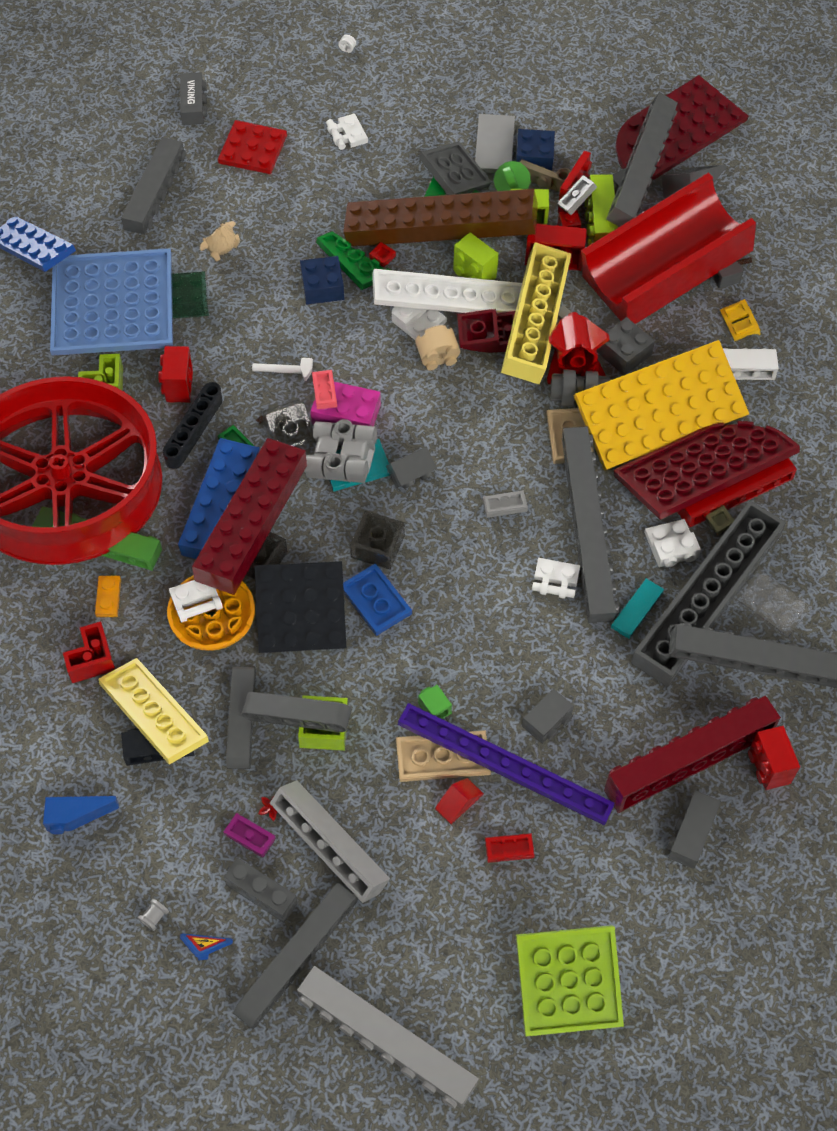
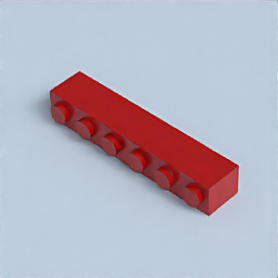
(740, 492)

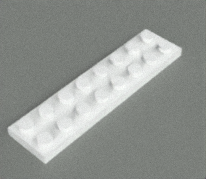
(443, 292)

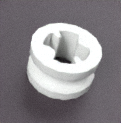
(347, 43)

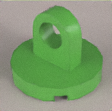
(512, 176)

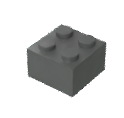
(626, 346)

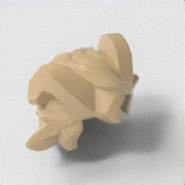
(221, 241)

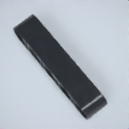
(209, 402)

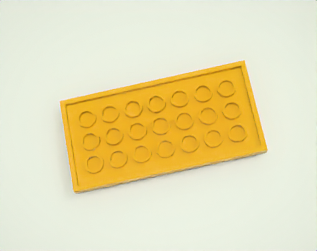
(660, 404)

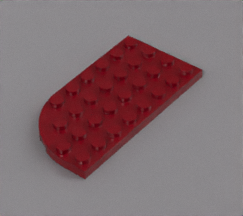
(700, 120)
(703, 464)

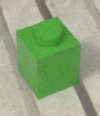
(435, 702)

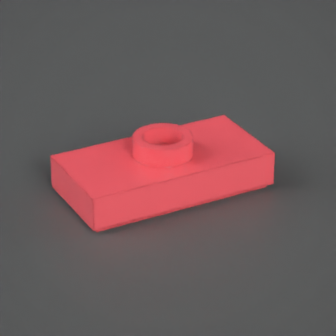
(324, 389)

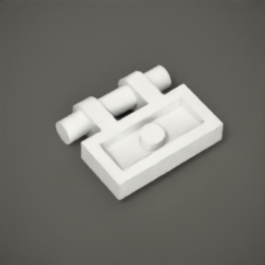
(352, 131)
(557, 573)

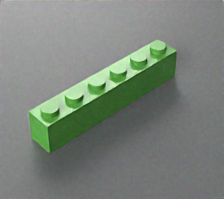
(133, 549)

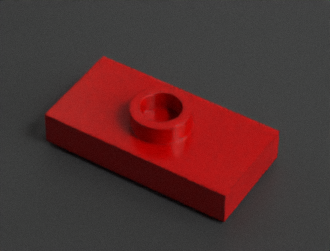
(509, 848)

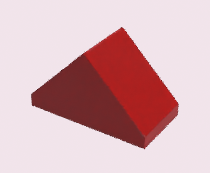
(458, 800)

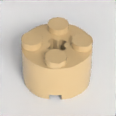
(438, 347)

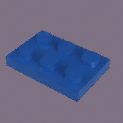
(376, 599)

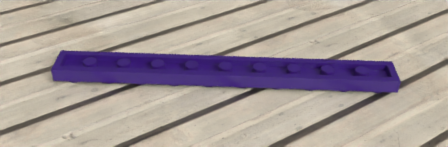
(506, 764)

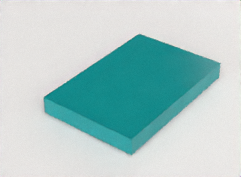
(377, 469)

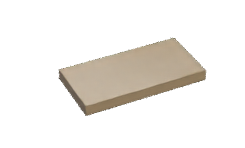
(426, 760)

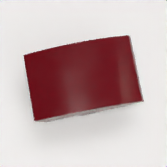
(485, 330)

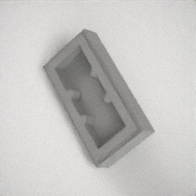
(505, 504)

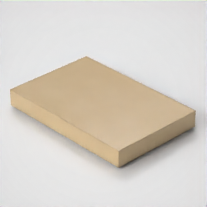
(560, 419)

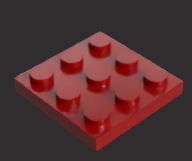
(252, 147)

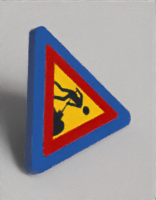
(202, 945)

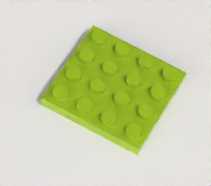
(569, 980)

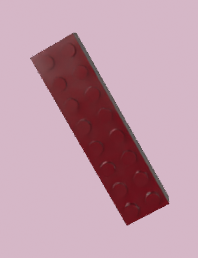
(249, 516)
(689, 754)

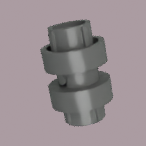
(564, 385)

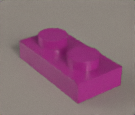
(249, 835)

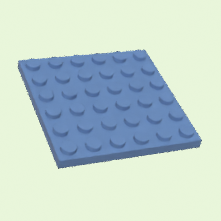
(112, 302)

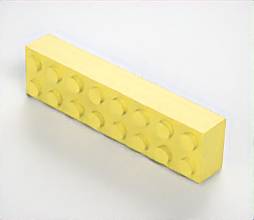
(536, 313)

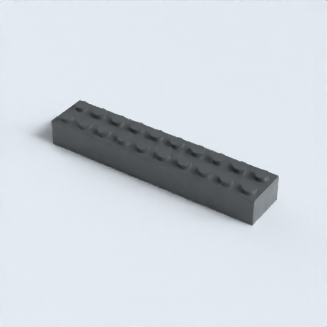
(710, 588)

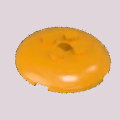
(222, 628)

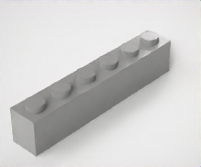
(329, 841)

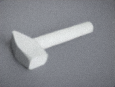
(305, 368)

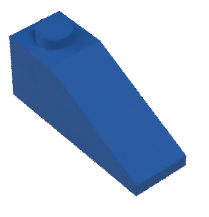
(72, 812)

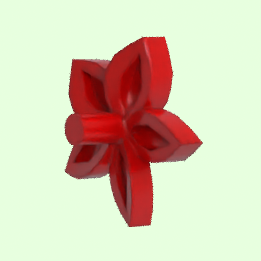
(268, 808)

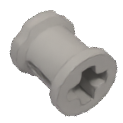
(153, 914)

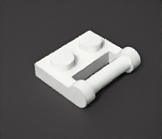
(193, 593)

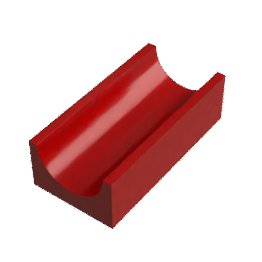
(666, 251)

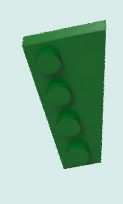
(352, 261)

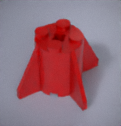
(576, 345)

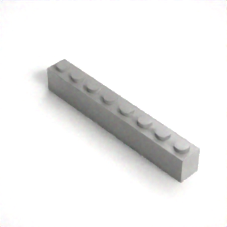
(387, 1037)

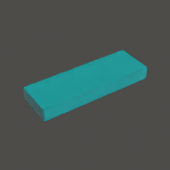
(637, 608)

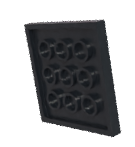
(300, 607)

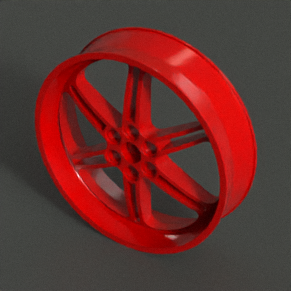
(71, 474)

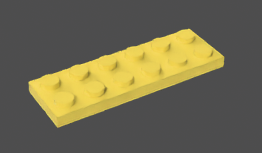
(153, 711)

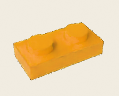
(108, 596)

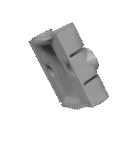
(356, 453)

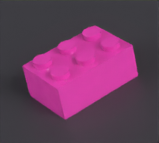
(353, 404)

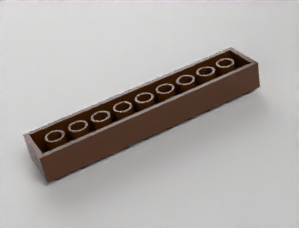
(441, 217)

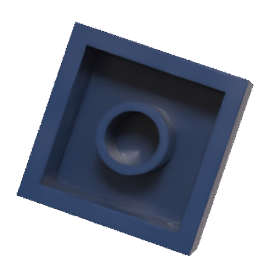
(536, 147)
(322, 280)

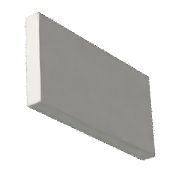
(494, 141)

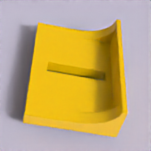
(741, 328)

